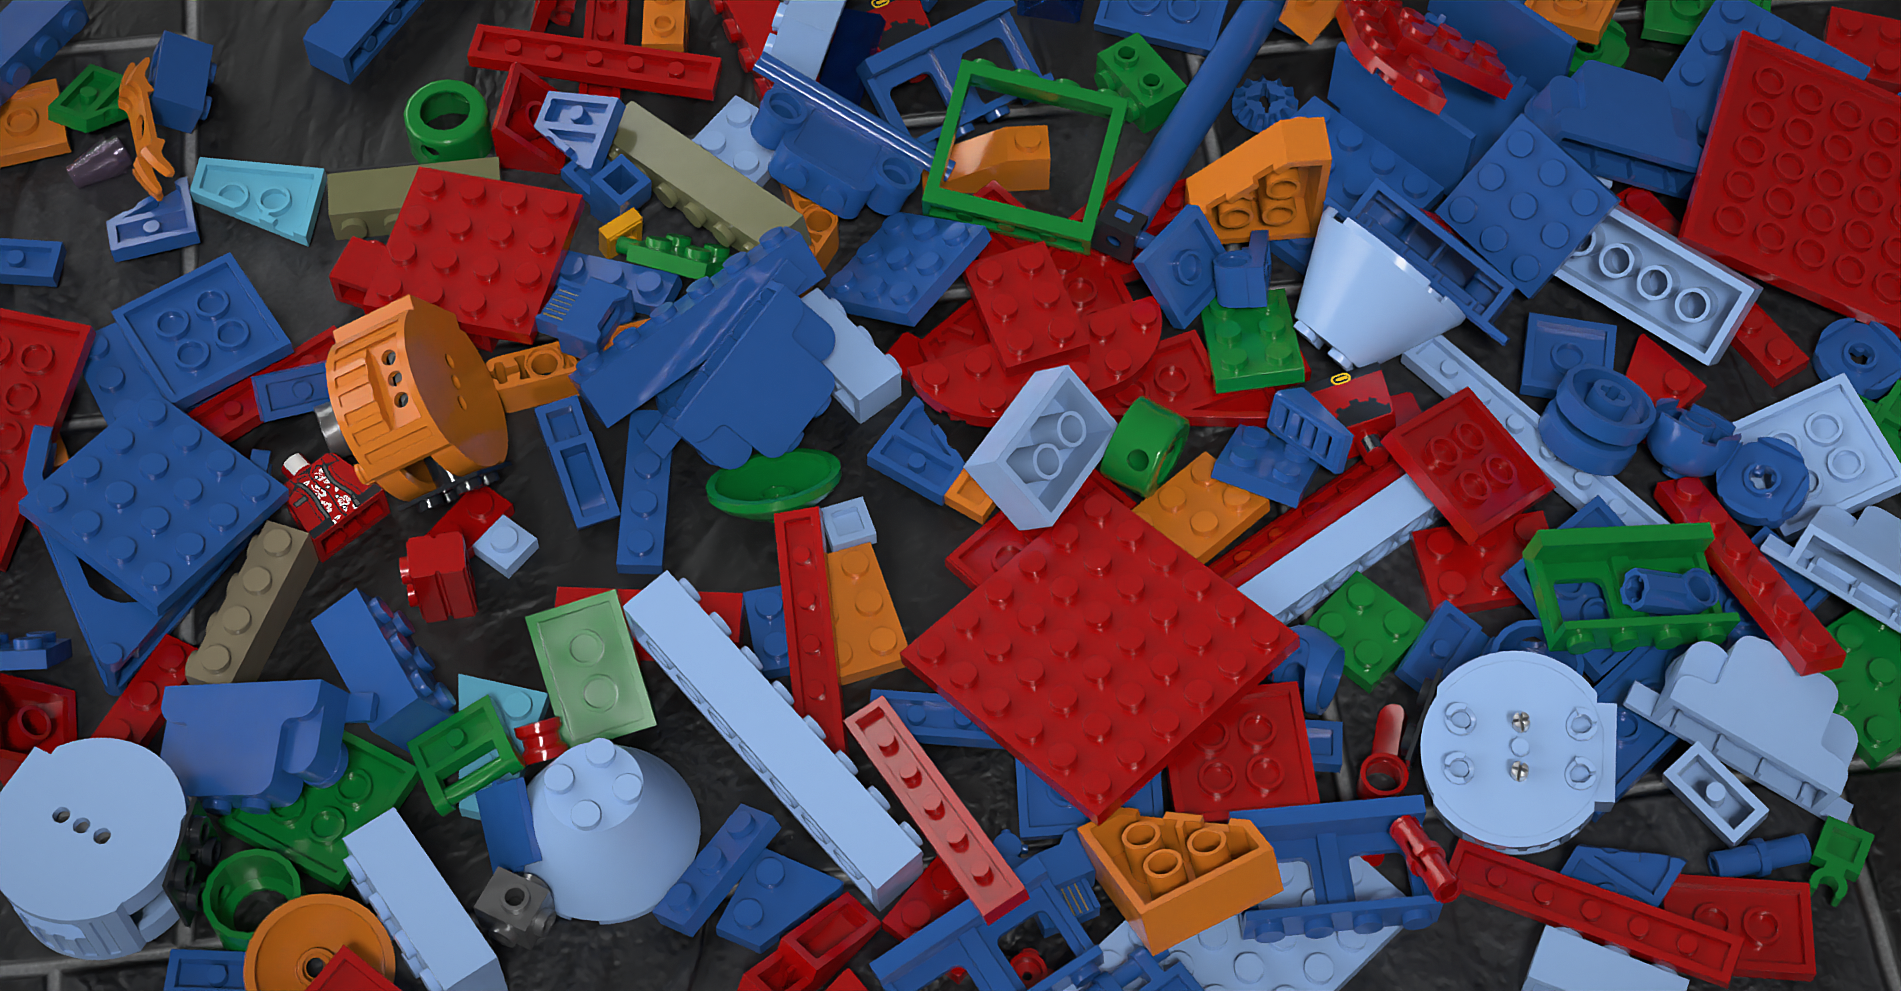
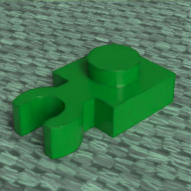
(1839, 855)

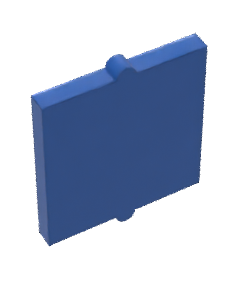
(508, 825)

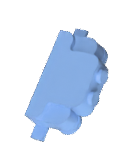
(1850, 559)
(1758, 720)

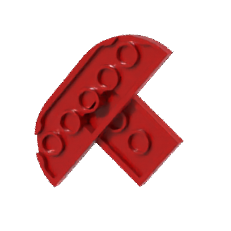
(1407, 49)
(1032, 331)

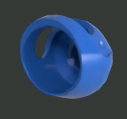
(1315, 666)

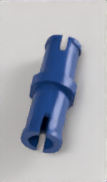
(1760, 856)

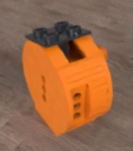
(416, 404)

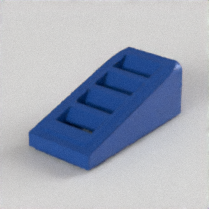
(1308, 426)

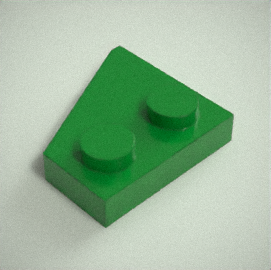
(89, 101)

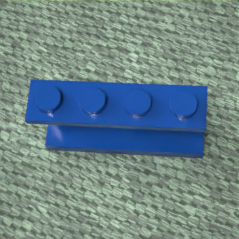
(939, 56)
(1326, 840)
(967, 942)

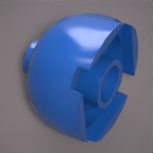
(1690, 441)

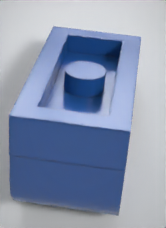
(1245, 274)

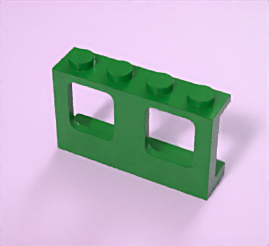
(1604, 558)

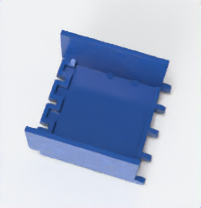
(1472, 119)

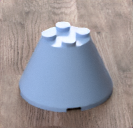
(1366, 298)
(611, 831)

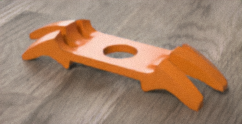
(134, 100)

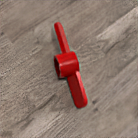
(1386, 760)

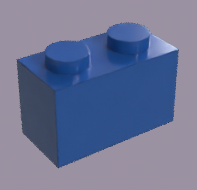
(180, 76)

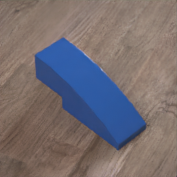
(576, 462)

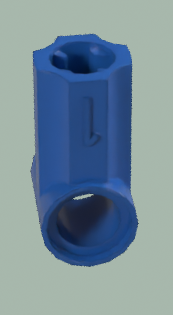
(1669, 592)

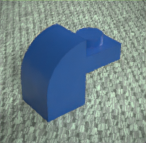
(612, 189)

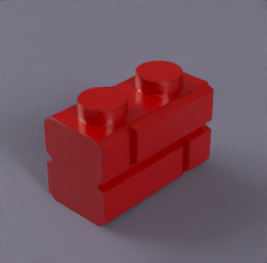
(439, 577)

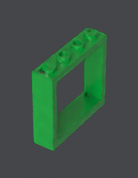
(1010, 219)

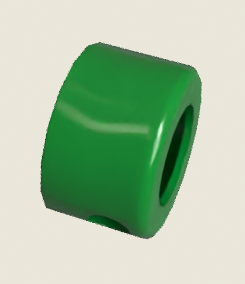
(442, 97)
(1141, 446)
(240, 877)

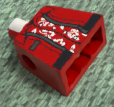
(331, 501)

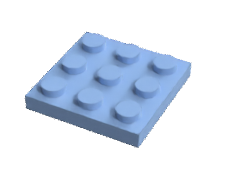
(1840, 447)

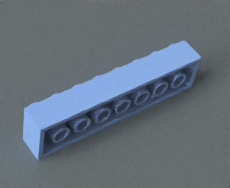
(775, 740)

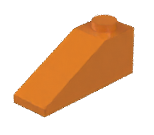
(1010, 155)

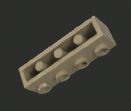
(255, 607)

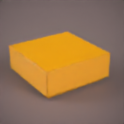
(627, 224)

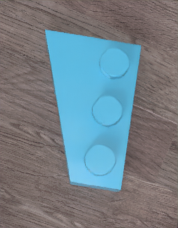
(262, 194)
(517, 707)

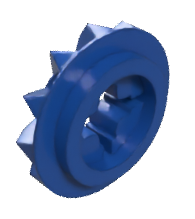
(1249, 110)

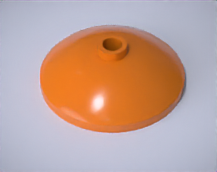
(308, 930)

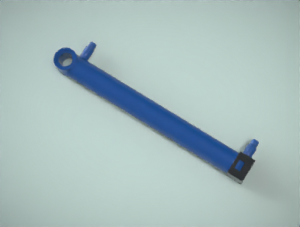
(1123, 222)

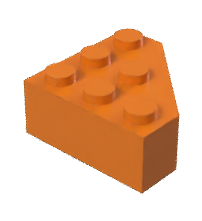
(1267, 183)
(1179, 872)

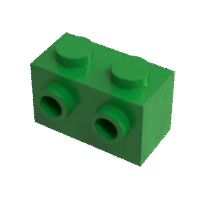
(1143, 78)

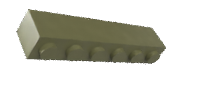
(700, 183)

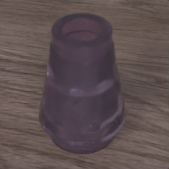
(100, 162)

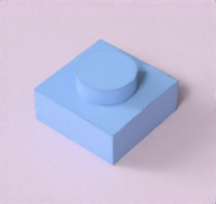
(848, 524)
(505, 546)

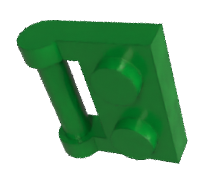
(457, 744)

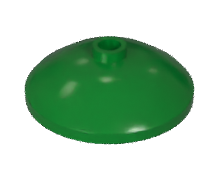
(774, 484)

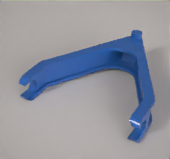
(116, 632)

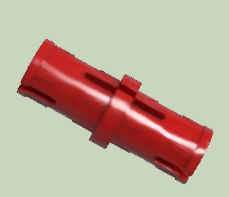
(1426, 859)

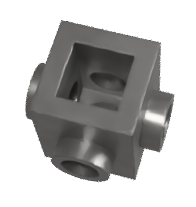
(515, 909)

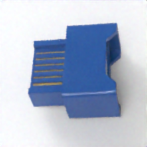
(585, 315)
(1072, 877)

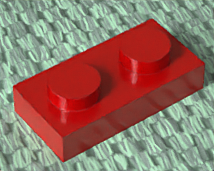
(473, 516)

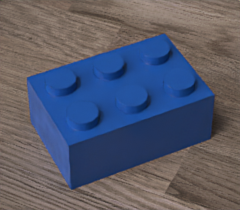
(379, 656)

